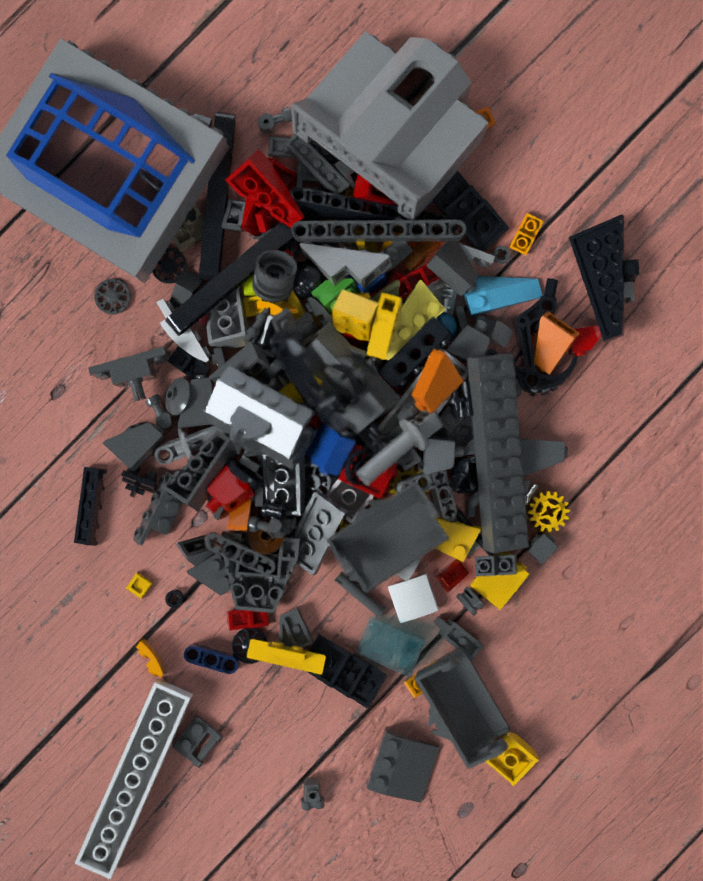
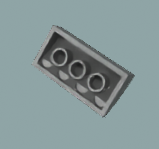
(285, 484)

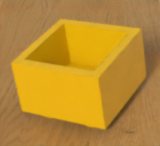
(354, 315)

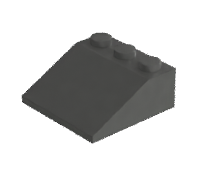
(402, 766)

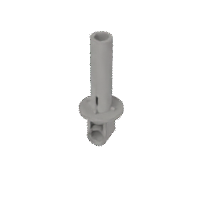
(413, 434)
(185, 444)

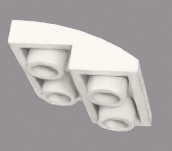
(413, 598)

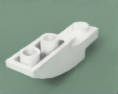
(187, 341)

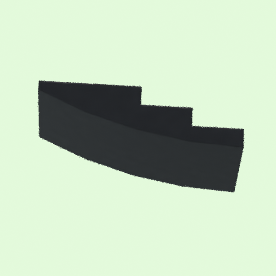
(466, 204)
(348, 672)

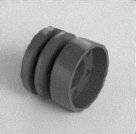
(274, 275)

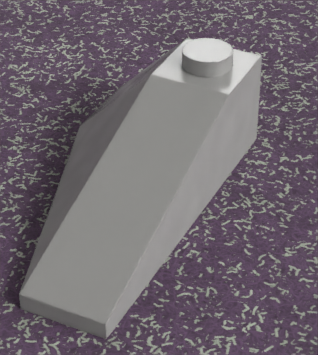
(228, 322)

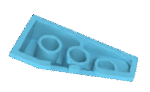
(499, 293)

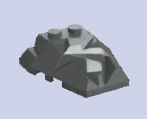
(252, 589)

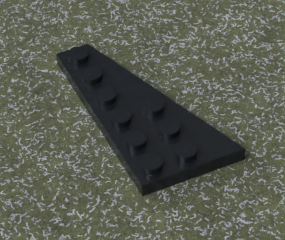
(601, 265)

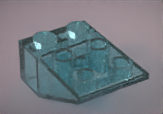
(390, 646)

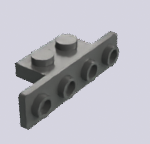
(160, 513)

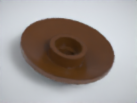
(258, 540)

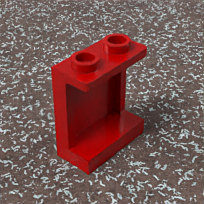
(379, 486)

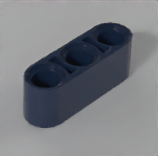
(204, 651)

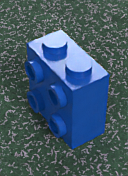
(330, 450)

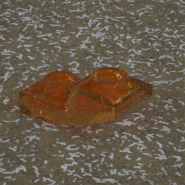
(421, 250)

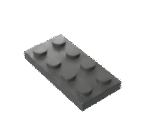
(318, 523)

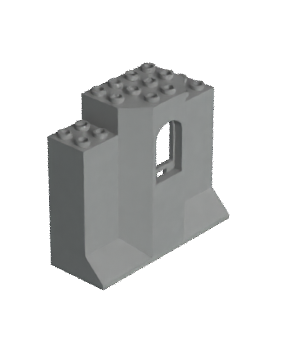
(380, 135)

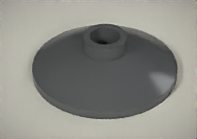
(178, 396)

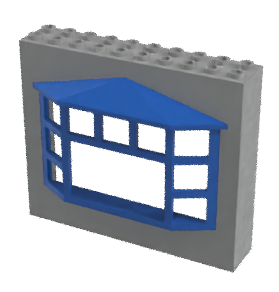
(74, 214)

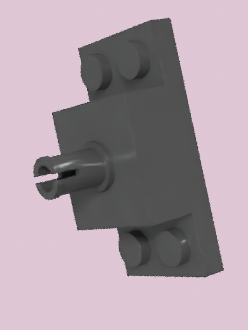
(132, 370)

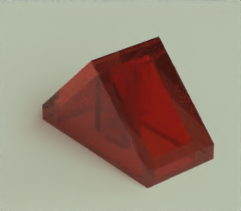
(451, 575)

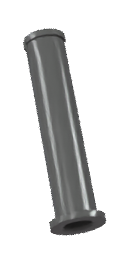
(360, 595)

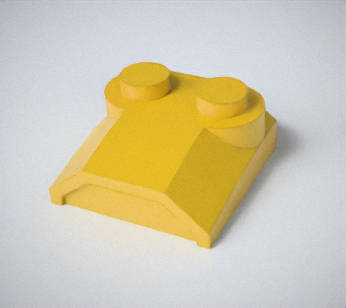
(515, 760)

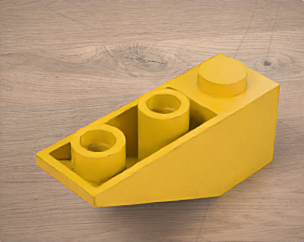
(384, 325)

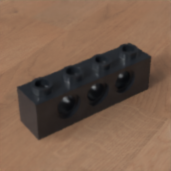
(391, 371)

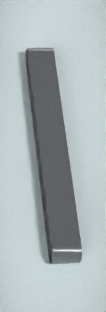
(387, 236)

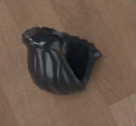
(307, 279)
(465, 476)

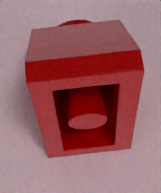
(585, 341)

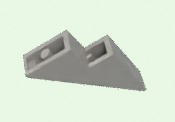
(340, 262)

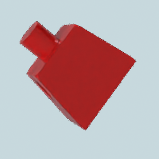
(228, 492)

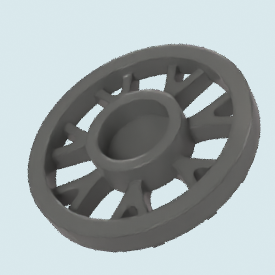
(112, 296)

